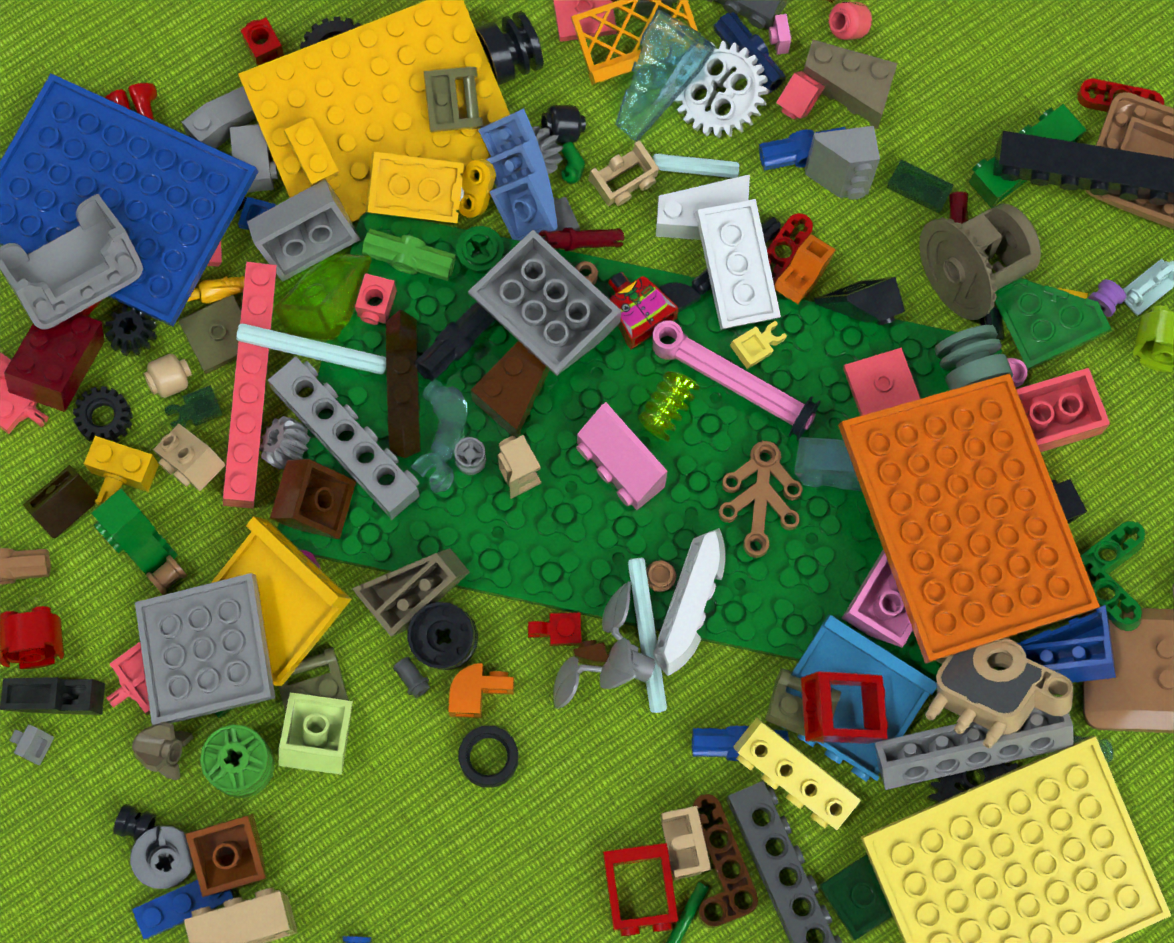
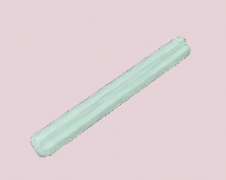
(311, 348)
(646, 631)

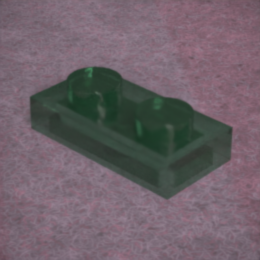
(920, 186)

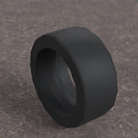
(471, 739)

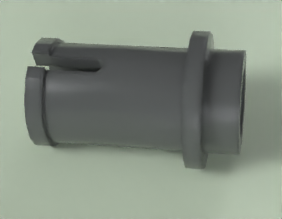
(412, 677)

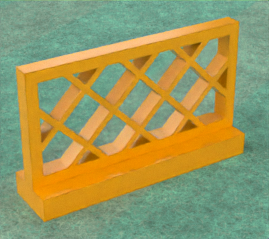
(624, 63)

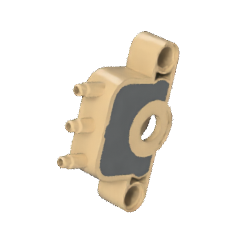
(997, 697)

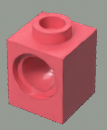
(800, 95)
(375, 287)

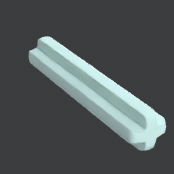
(696, 165)

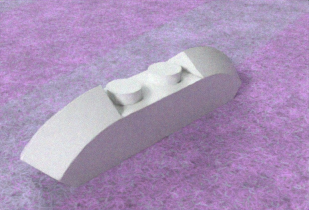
(685, 614)

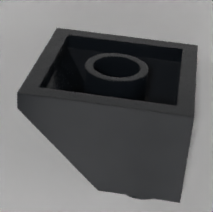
(866, 300)

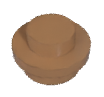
(660, 576)

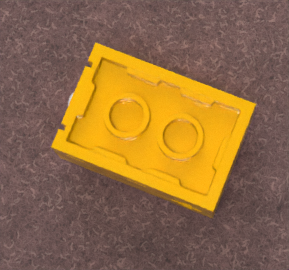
(414, 187)

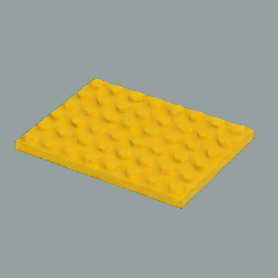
(372, 96)

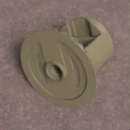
(962, 247)

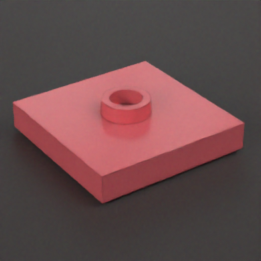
(566, 8)
(881, 382)

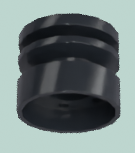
(513, 46)
(424, 636)

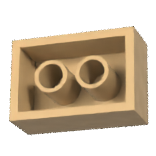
(244, 921)

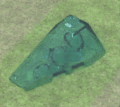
(666, 66)

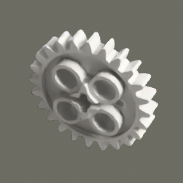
(742, 102)

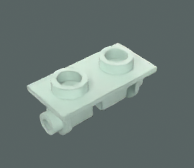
(1150, 286)

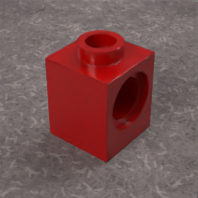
(263, 52)

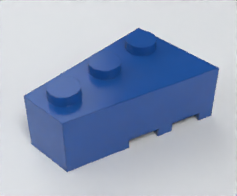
(1077, 649)

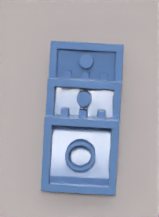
(521, 176)

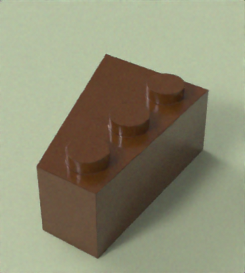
(511, 388)

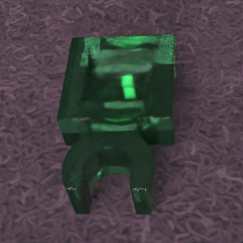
(199, 406)

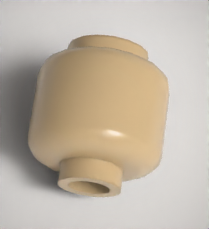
(167, 375)

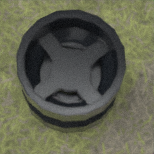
(132, 822)

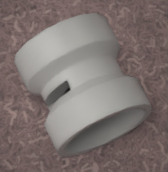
(470, 449)

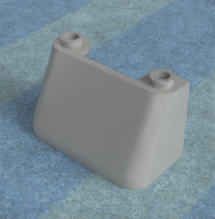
(72, 268)

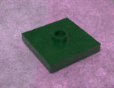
(857, 898)

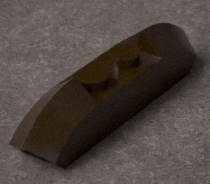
(403, 385)

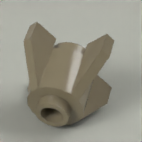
(161, 748)

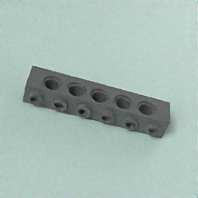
(782, 897)

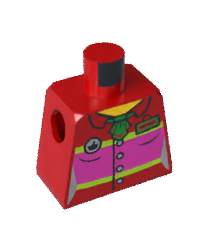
(641, 307)

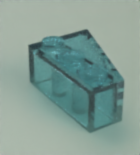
(825, 464)

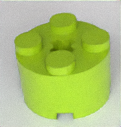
(1156, 339)

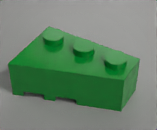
(131, 531)

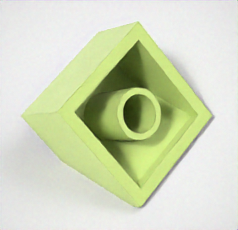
(315, 733)

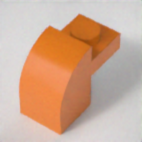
(805, 269)
(469, 686)

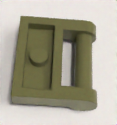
(443, 103)
(326, 685)
(786, 708)

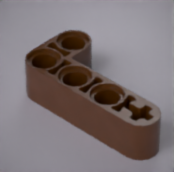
(717, 858)

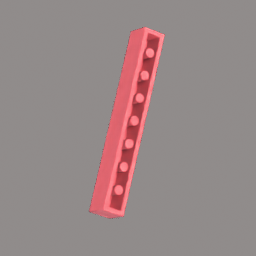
(249, 389)

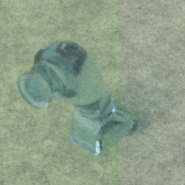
(452, 417)

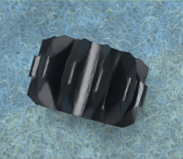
(136, 339)

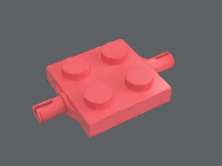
(13, 407)
(132, 679)

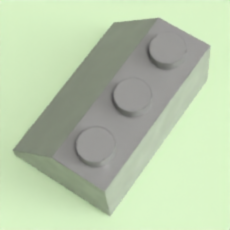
(844, 161)
(303, 230)

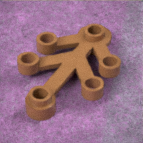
(761, 493)

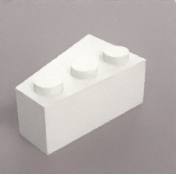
(677, 209)

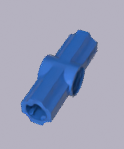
(789, 150)
(720, 742)

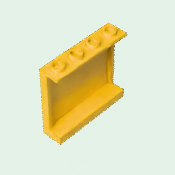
(293, 592)

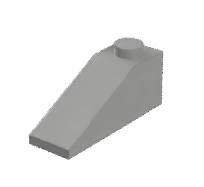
(213, 120)

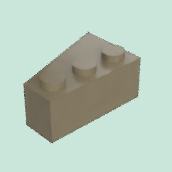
(405, 591)

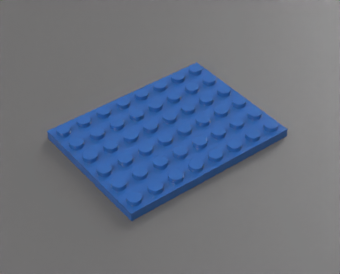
(157, 182)

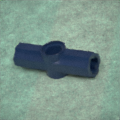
(732, 31)

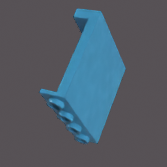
(846, 651)

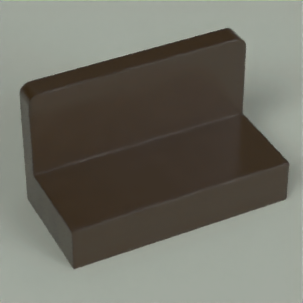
(61, 501)

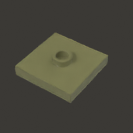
(214, 333)

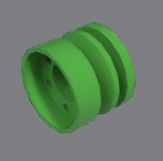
(255, 765)

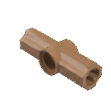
(23, 564)

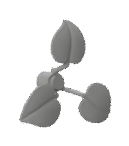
(623, 661)

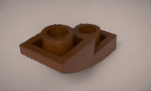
(591, 653)

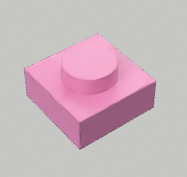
(780, 34)

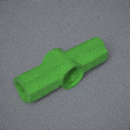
(409, 254)

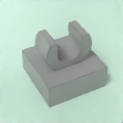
(31, 744)

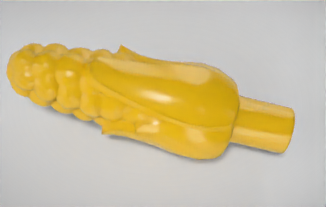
(217, 289)

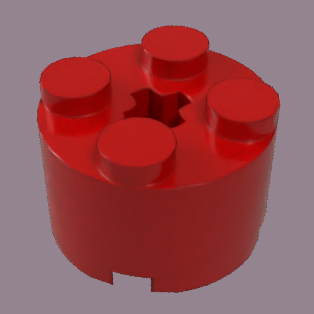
(30, 638)

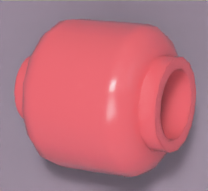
(850, 20)

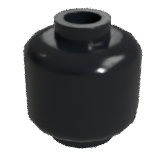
(564, 122)

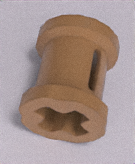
(166, 575)

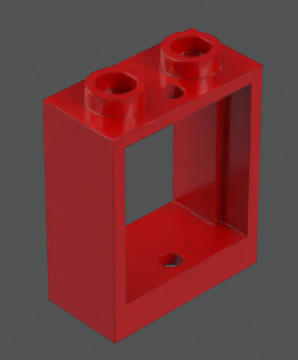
(818, 708)
(637, 855)

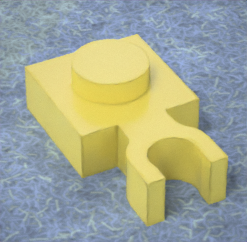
(755, 346)

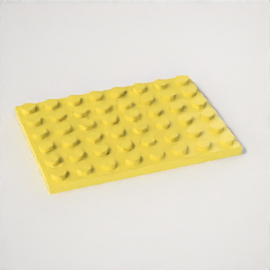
(1021, 859)

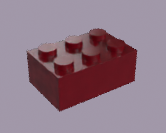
(55, 361)

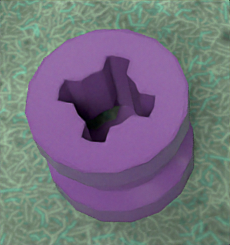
(1108, 296)

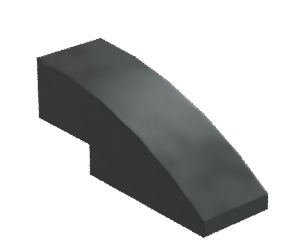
(52, 696)

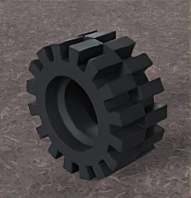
(103, 398)

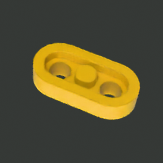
(477, 190)

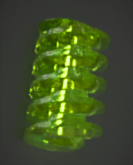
(666, 403)

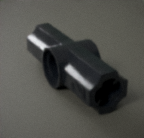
(454, 342)

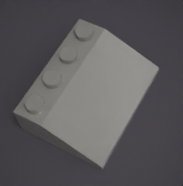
(546, 303)

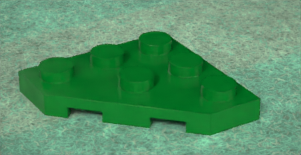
(1048, 320)

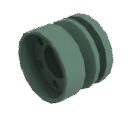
(972, 357)

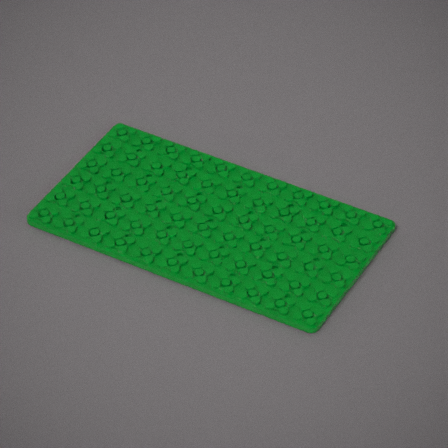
(572, 533)

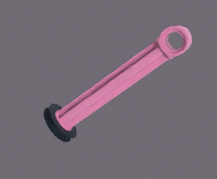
(734, 378)

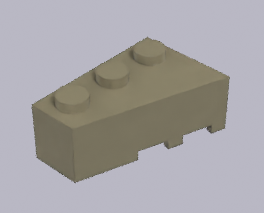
(852, 78)

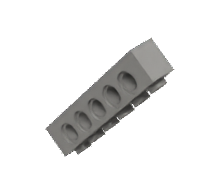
(390, 498)
(946, 753)

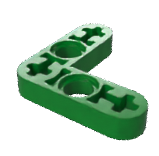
(1100, 569)

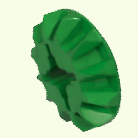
(479, 236)

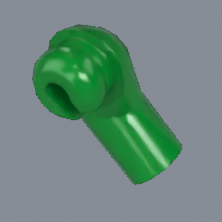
(575, 164)

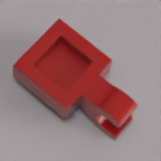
(562, 629)

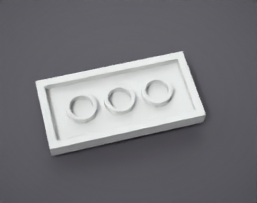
(737, 264)

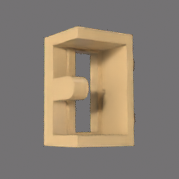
(619, 165)
(518, 465)
(685, 842)

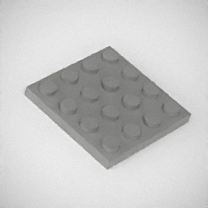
(204, 649)

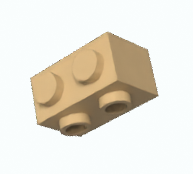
(188, 457)

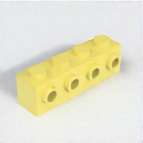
(796, 773)

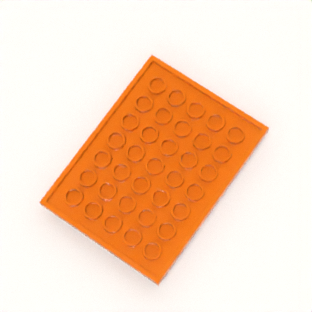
(968, 517)

